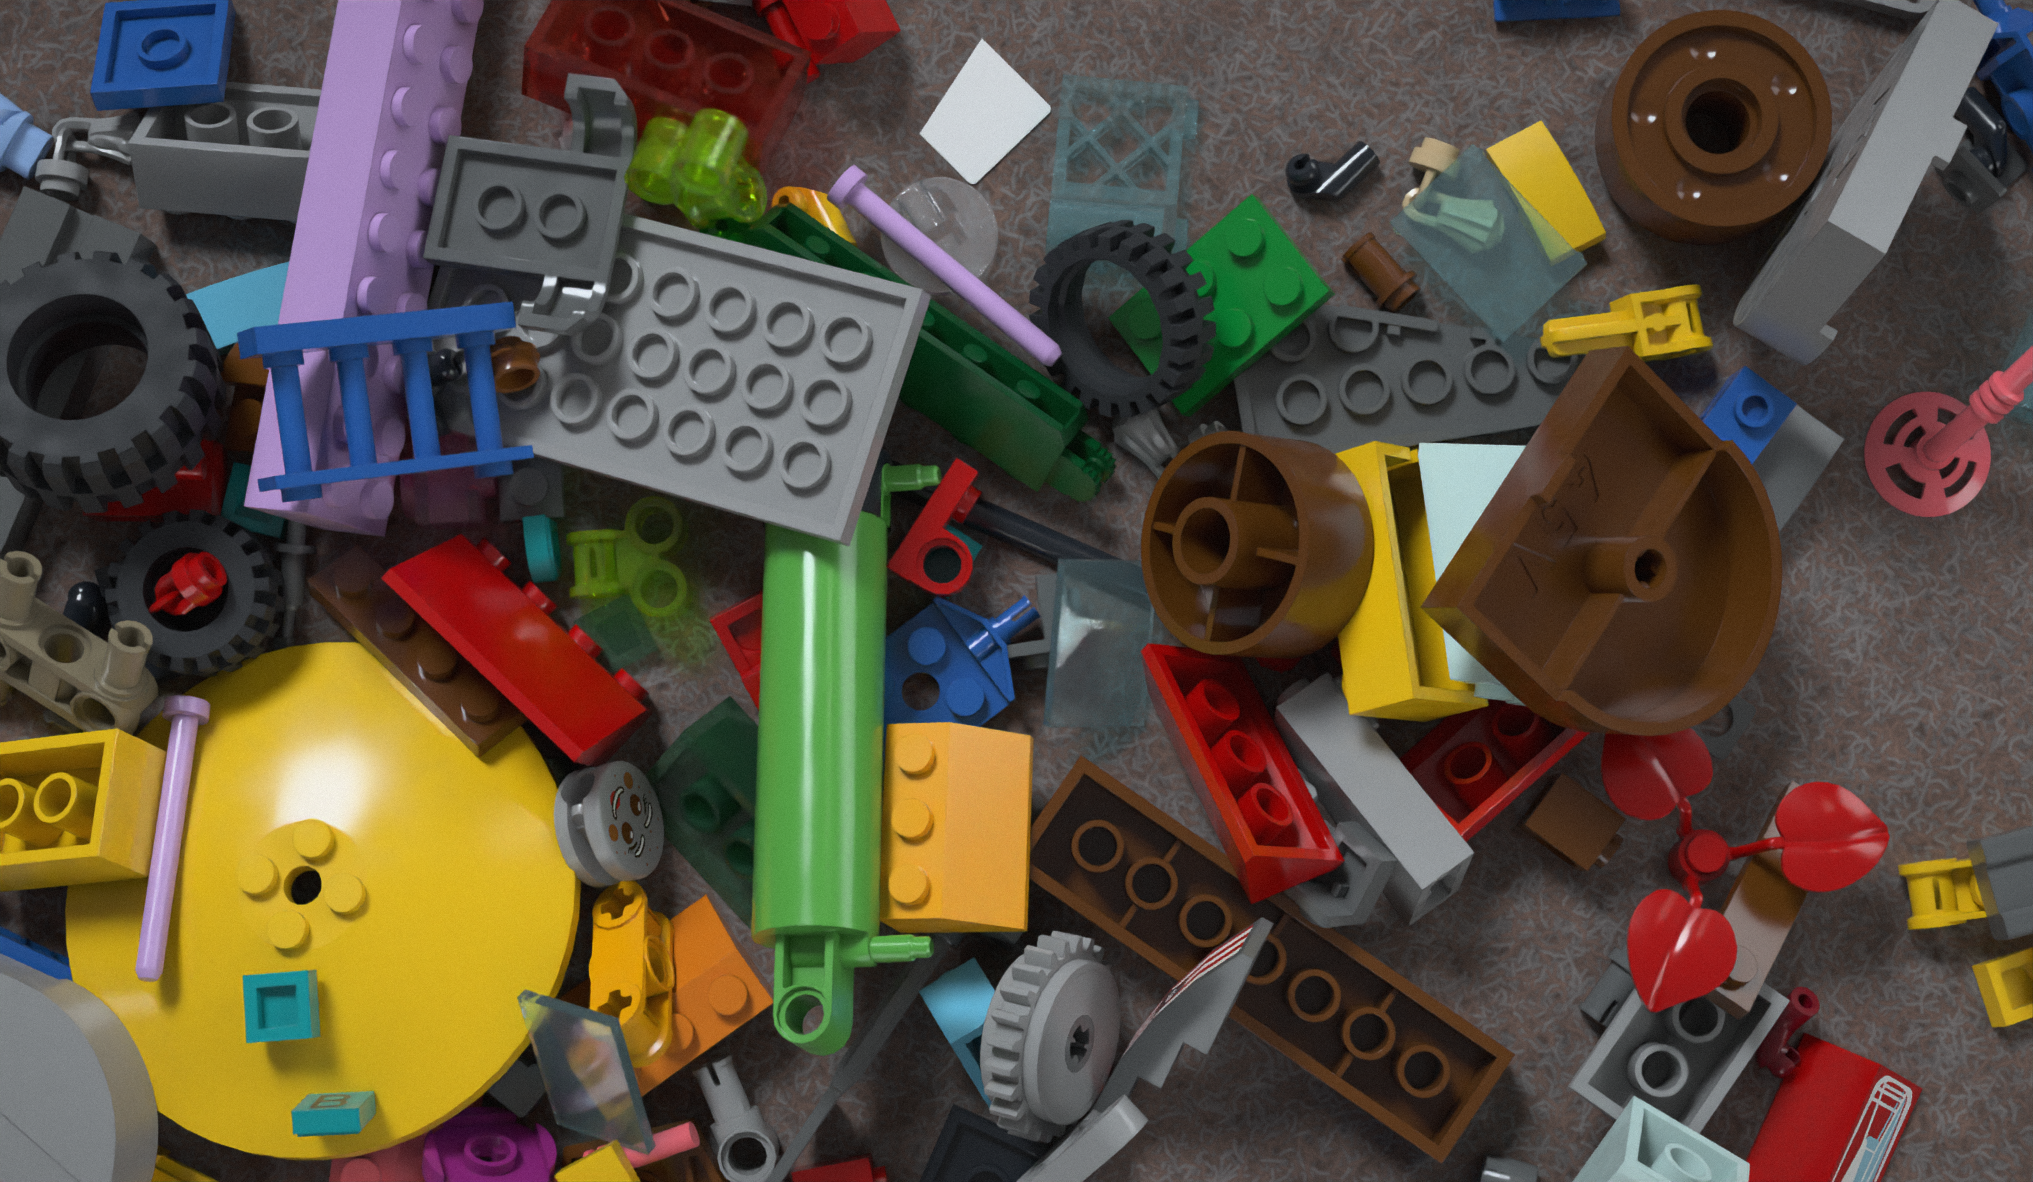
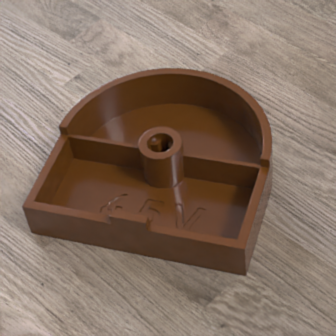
(1619, 562)

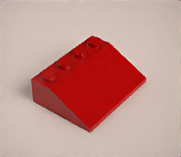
(522, 647)

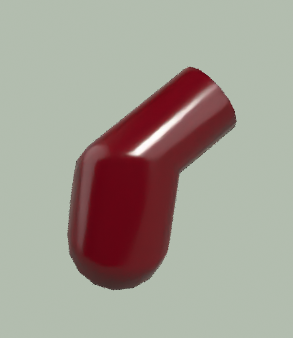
(1774, 1050)

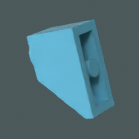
(960, 1008)

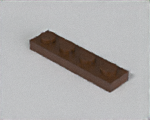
(414, 651)

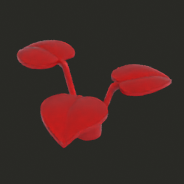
(1690, 951)

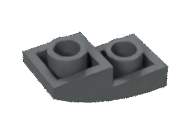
(1795, 461)

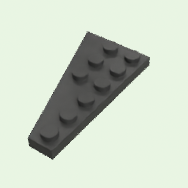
(1396, 381)

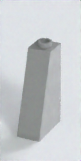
(1368, 784)

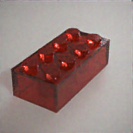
(671, 65)

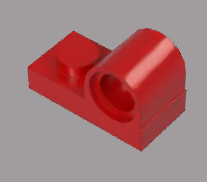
(951, 500)

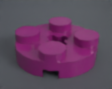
(488, 1132)

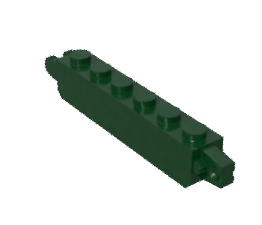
(959, 373)

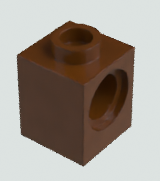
(1573, 824)

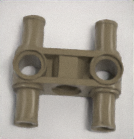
(65, 664)

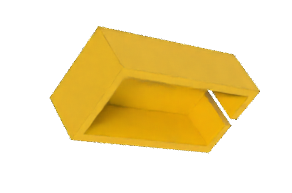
(1390, 646)

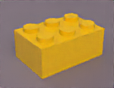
(78, 809)

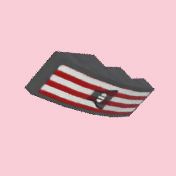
(1187, 1014)

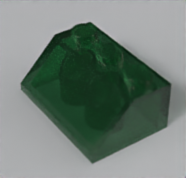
(710, 800)

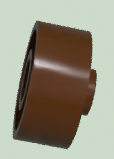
(1749, 81)
(1256, 546)

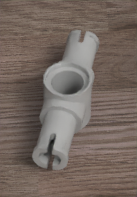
(735, 1120)

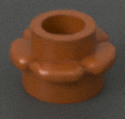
(514, 364)

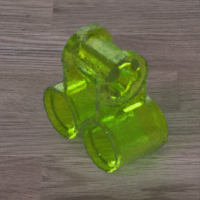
(698, 169)
(629, 563)

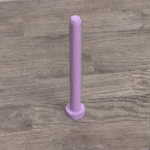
(851, 191)
(185, 716)

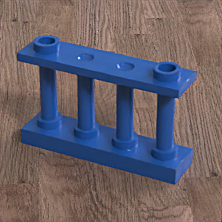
(347, 345)

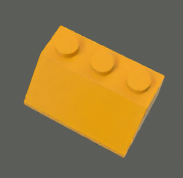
(955, 829)

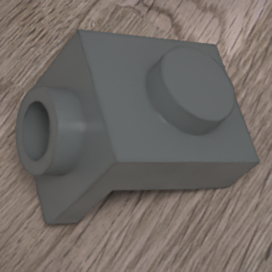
(1036, 653)
(1352, 889)

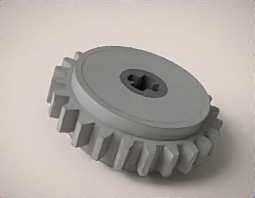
(1050, 1036)

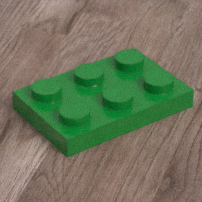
(1258, 293)

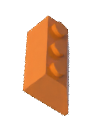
(712, 991)

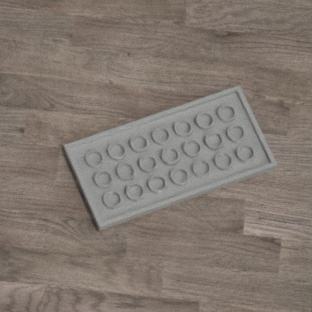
(711, 376)

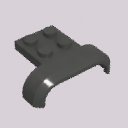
(542, 208)

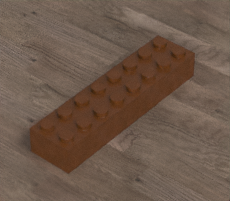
(1310, 985)

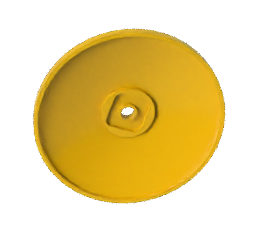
(425, 924)

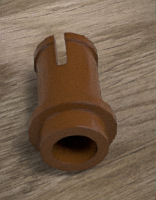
(1381, 273)

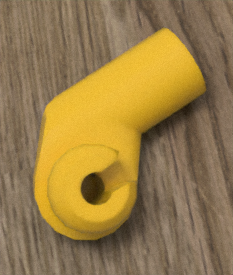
(816, 206)

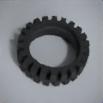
(1172, 294)

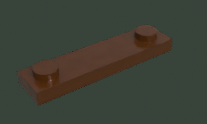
(1761, 915)

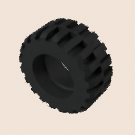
(144, 437)

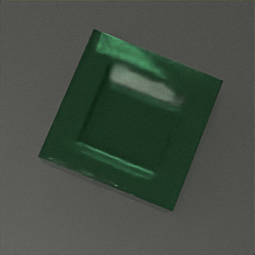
(620, 632)

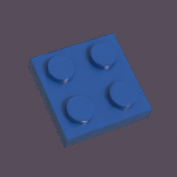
(162, 53)

